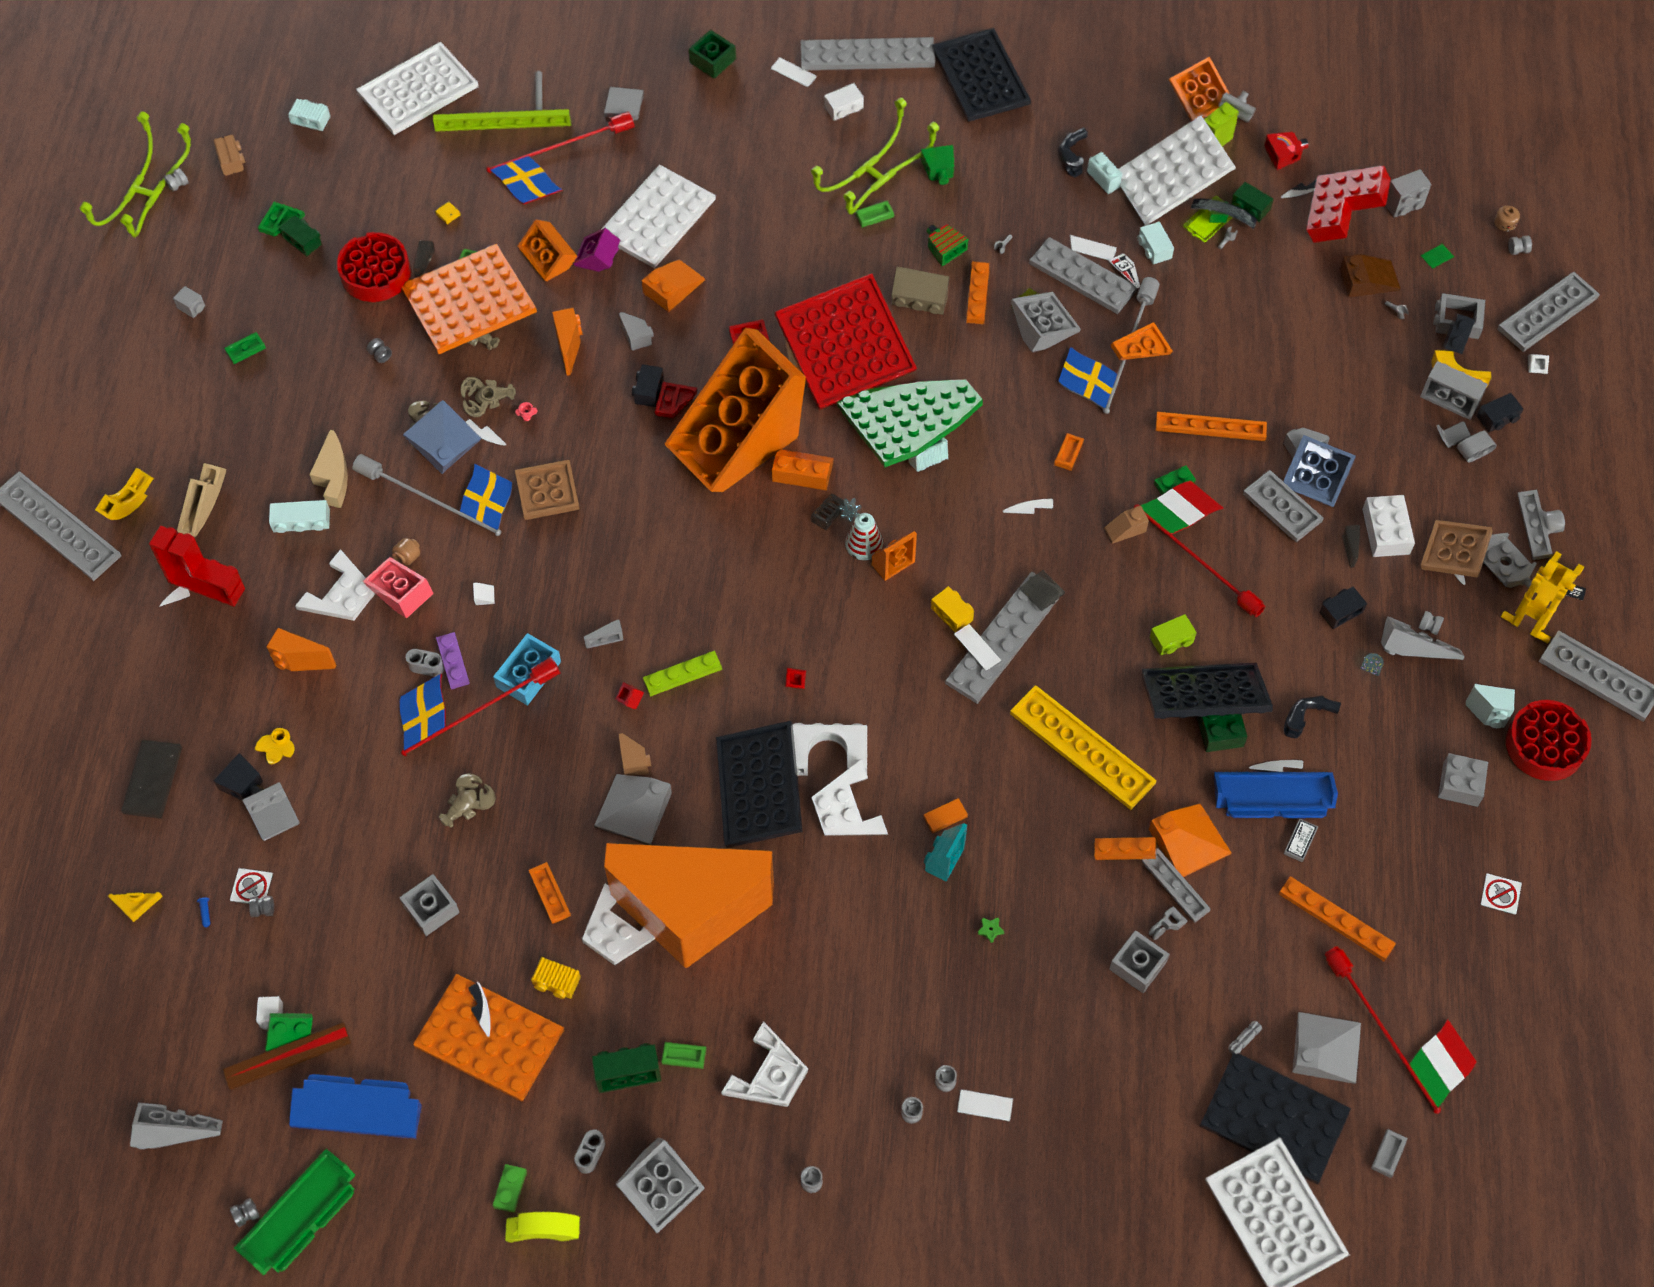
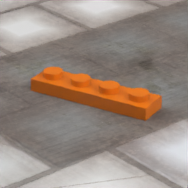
(978, 292)

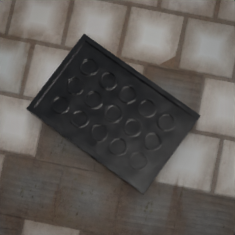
(981, 74)
(1206, 690)
(759, 784)
(1262, 1105)

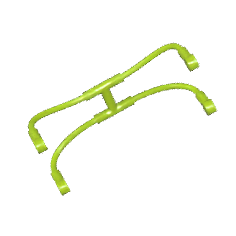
(881, 179)
(135, 187)

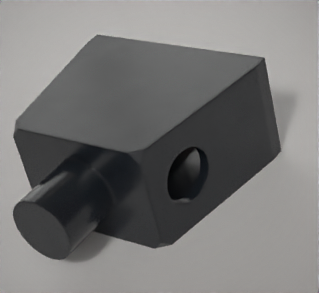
(239, 779)

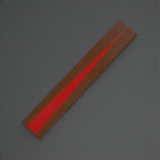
(286, 1056)

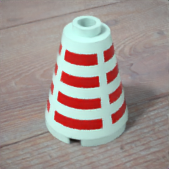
(864, 537)

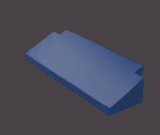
(1275, 794)
(367, 1108)

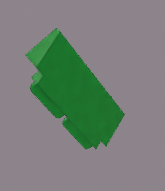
(298, 1215)

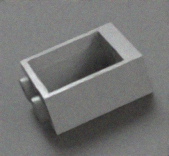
(1461, 303)

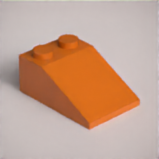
(671, 284)
(568, 334)
(895, 556)
(298, 653)

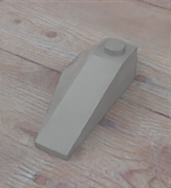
(1404, 641)
(158, 1127)

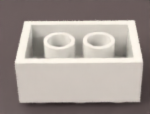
(1388, 526)

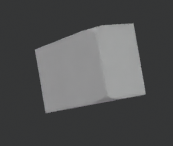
(608, 634)

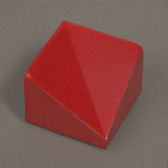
(629, 695)

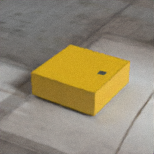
(447, 213)

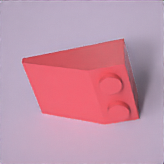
(399, 587)

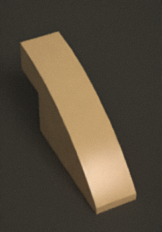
(331, 471)
(200, 499)

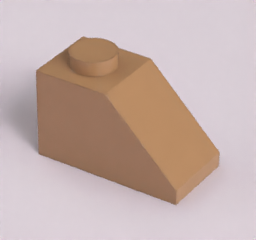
(1127, 525)
(633, 757)

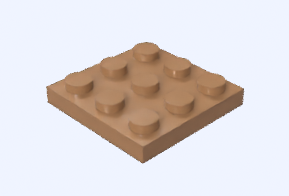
(547, 489)
(1456, 548)

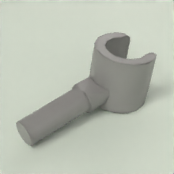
(1228, 237)
(1002, 244)
(1399, 309)

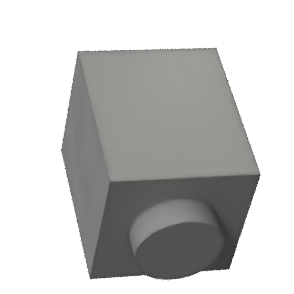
(189, 302)

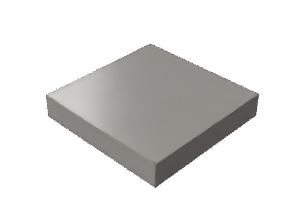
(623, 100)

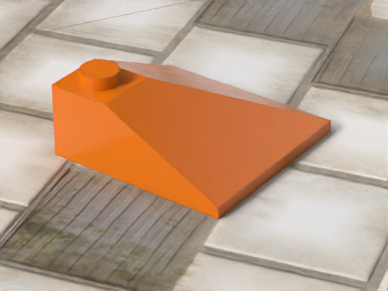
(1199, 89)
(1188, 839)

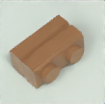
(228, 154)

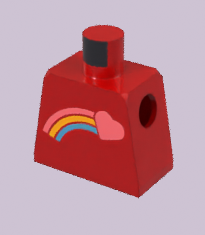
(1284, 148)

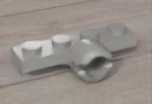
(1539, 524)

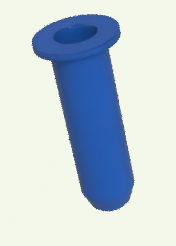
(204, 911)

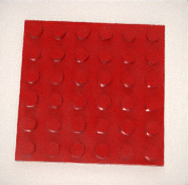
(845, 341)

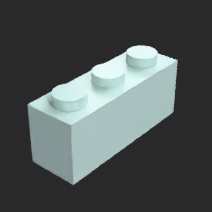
(299, 516)

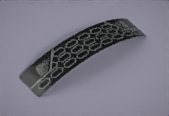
(1225, 208)

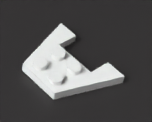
(347, 595)
(838, 808)
(612, 935)
(776, 1078)

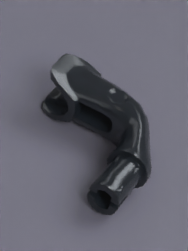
(1072, 162)
(1295, 720)

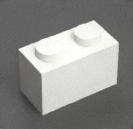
(843, 101)

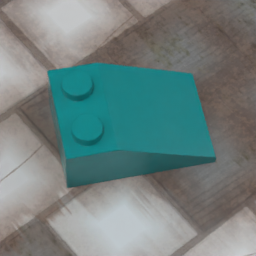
(946, 852)

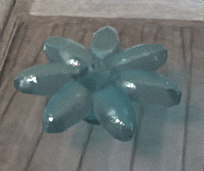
(853, 509)

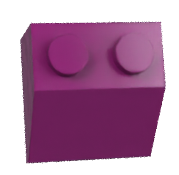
(597, 251)

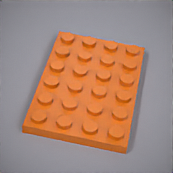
(505, 1059)

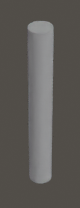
(538, 83)

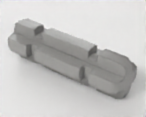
(1245, 1037)

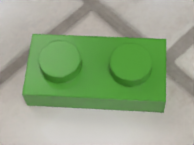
(509, 1188)

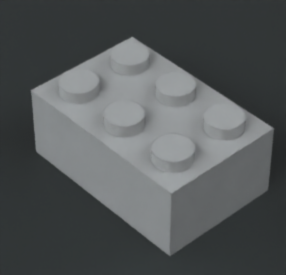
(1453, 390)

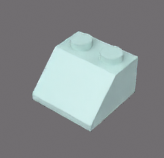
(1491, 704)

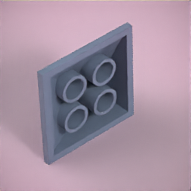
(442, 436)
(1319, 470)

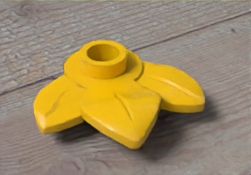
(275, 748)

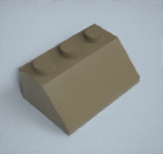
(920, 290)

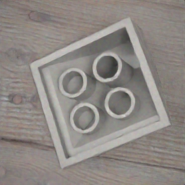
(1043, 320)
(634, 807)
(1326, 1047)
(659, 1184)

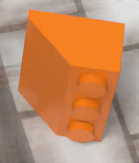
(546, 250)
(802, 469)

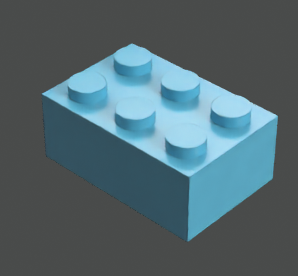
(518, 668)

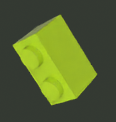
(1173, 635)

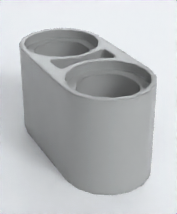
(1476, 446)
(425, 661)
(592, 1152)

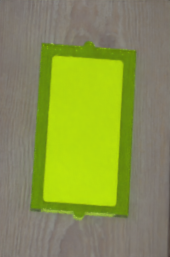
(1200, 225)

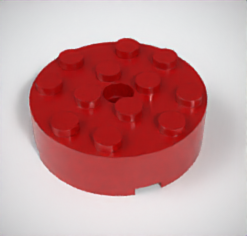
(373, 267)
(1548, 740)

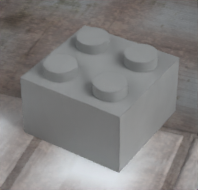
(1407, 193)
(1463, 779)
(429, 905)
(1139, 961)

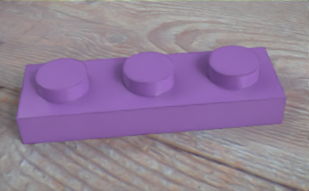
(452, 660)

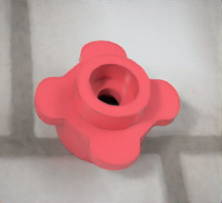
(526, 406)

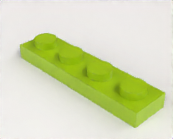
(682, 673)

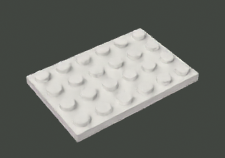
(417, 88)
(1174, 170)
(658, 215)
(1276, 1216)

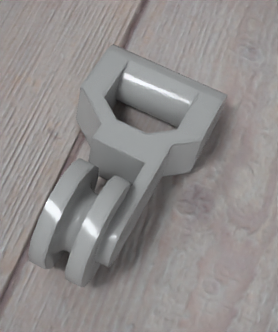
(1157, 931)

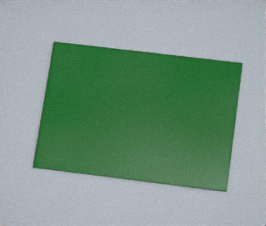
(1437, 256)

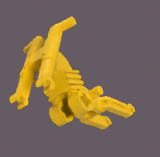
(1551, 589)

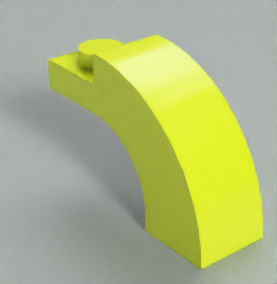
(542, 1225)

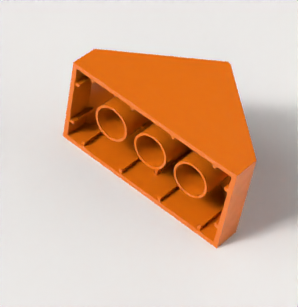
(740, 414)
(690, 894)

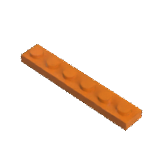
(1211, 426)
(1337, 918)

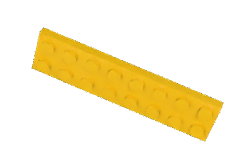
(1083, 747)

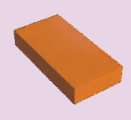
(1069, 452)
(945, 815)

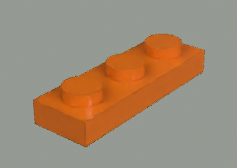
(1125, 848)
(549, 893)

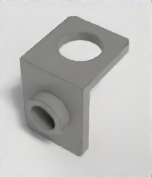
(1454, 434)

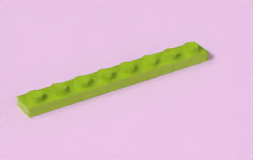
(502, 120)

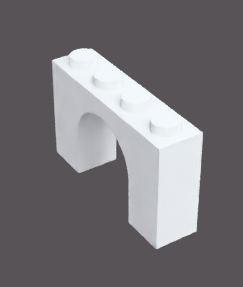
(850, 737)

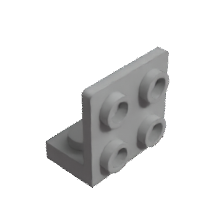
(271, 811)

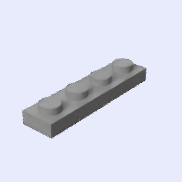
(1177, 886)

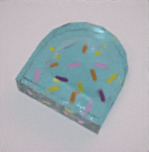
(1373, 663)

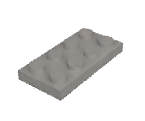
(1283, 506)

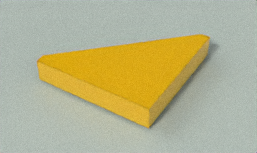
(135, 903)

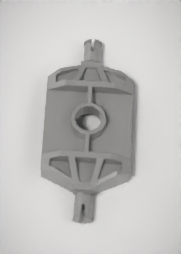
(1519, 569)

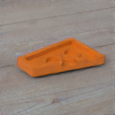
(1142, 343)

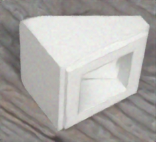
(1538, 363)
(483, 594)

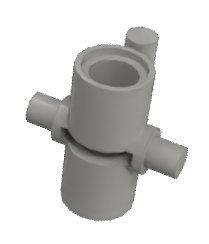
(1245, 110)

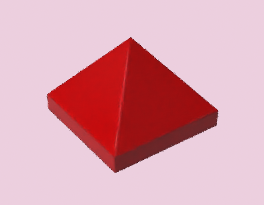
(795, 678)

